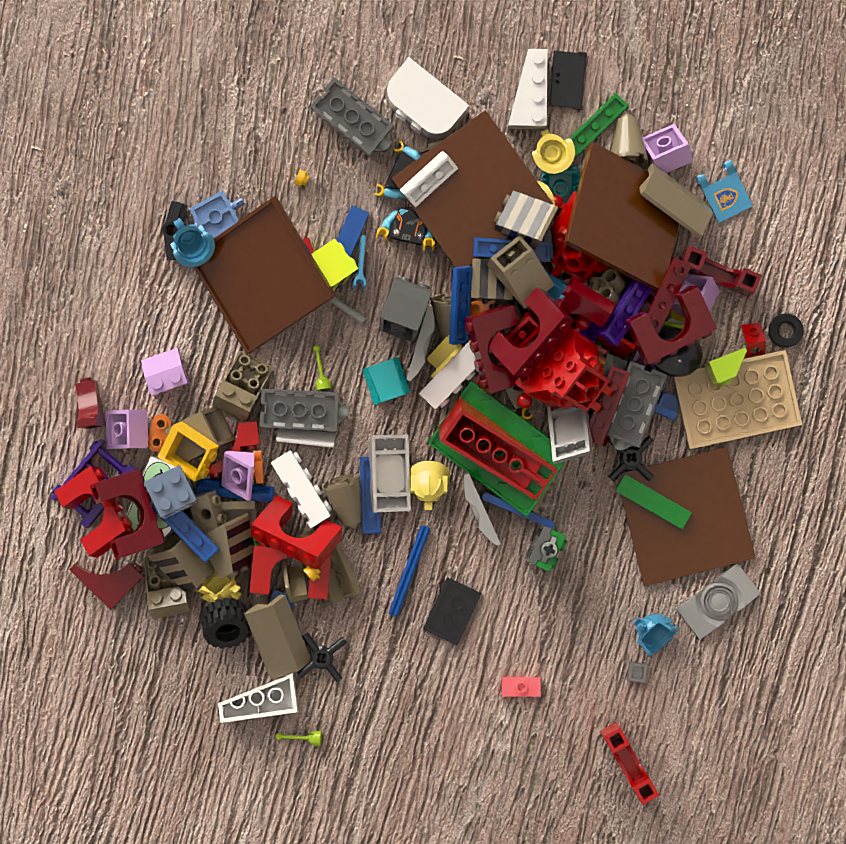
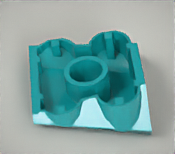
(563, 183)
(386, 381)

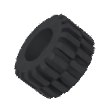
(225, 623)

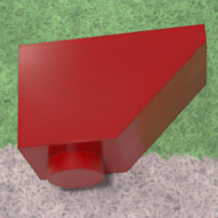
(526, 330)

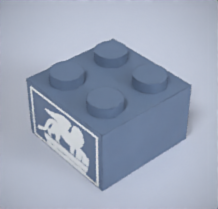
(171, 492)

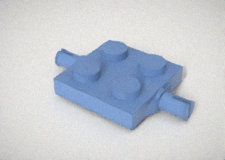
(216, 213)

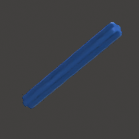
(409, 570)

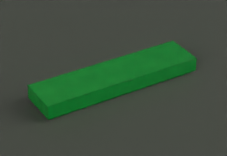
(598, 123)
(653, 501)

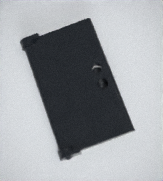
(571, 79)

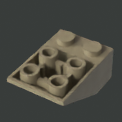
(519, 270)
(242, 386)
(163, 594)

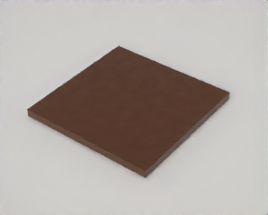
(475, 192)
(617, 222)
(263, 276)
(712, 535)

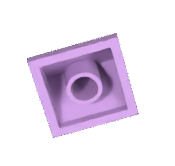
(238, 473)

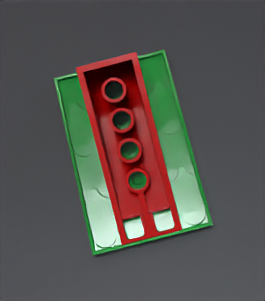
(497, 448)

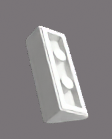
(429, 179)
(306, 437)

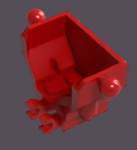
(567, 258)
(567, 373)

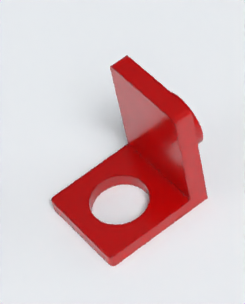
(753, 338)

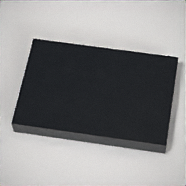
(452, 611)

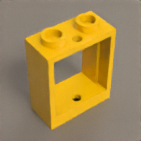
(172, 442)

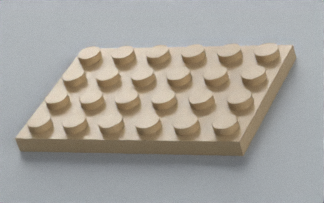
(752, 404)

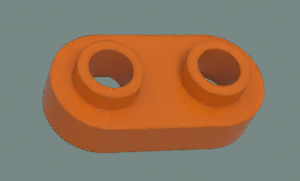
(158, 432)

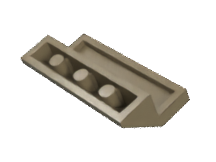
(676, 201)
(342, 579)
(278, 637)

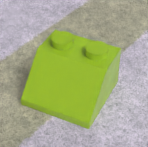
(725, 367)

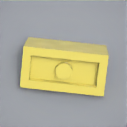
(443, 355)

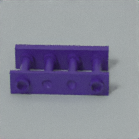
(628, 306)
(90, 516)

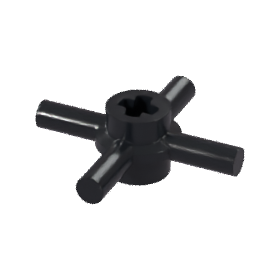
(638, 460)
(320, 664)

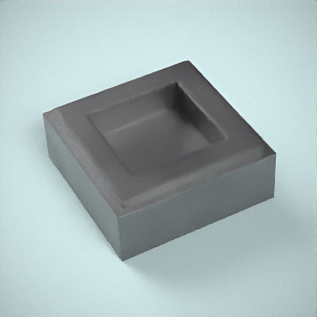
(637, 672)

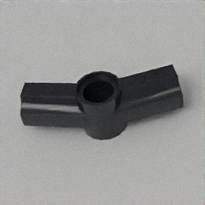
(176, 211)

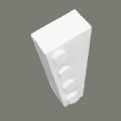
(531, 97)
(450, 378)
(301, 488)
(265, 701)

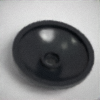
(684, 361)

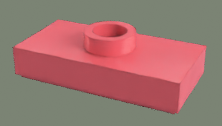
(521, 686)

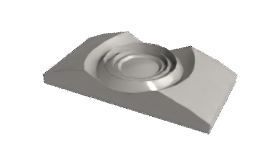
(422, 345)
(569, 433)
(389, 473)
(478, 510)
(718, 601)

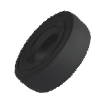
(796, 324)

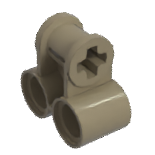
(608, 285)

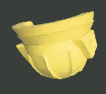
(553, 153)
(429, 481)
(217, 588)

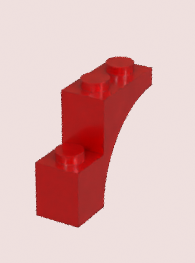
(247, 436)

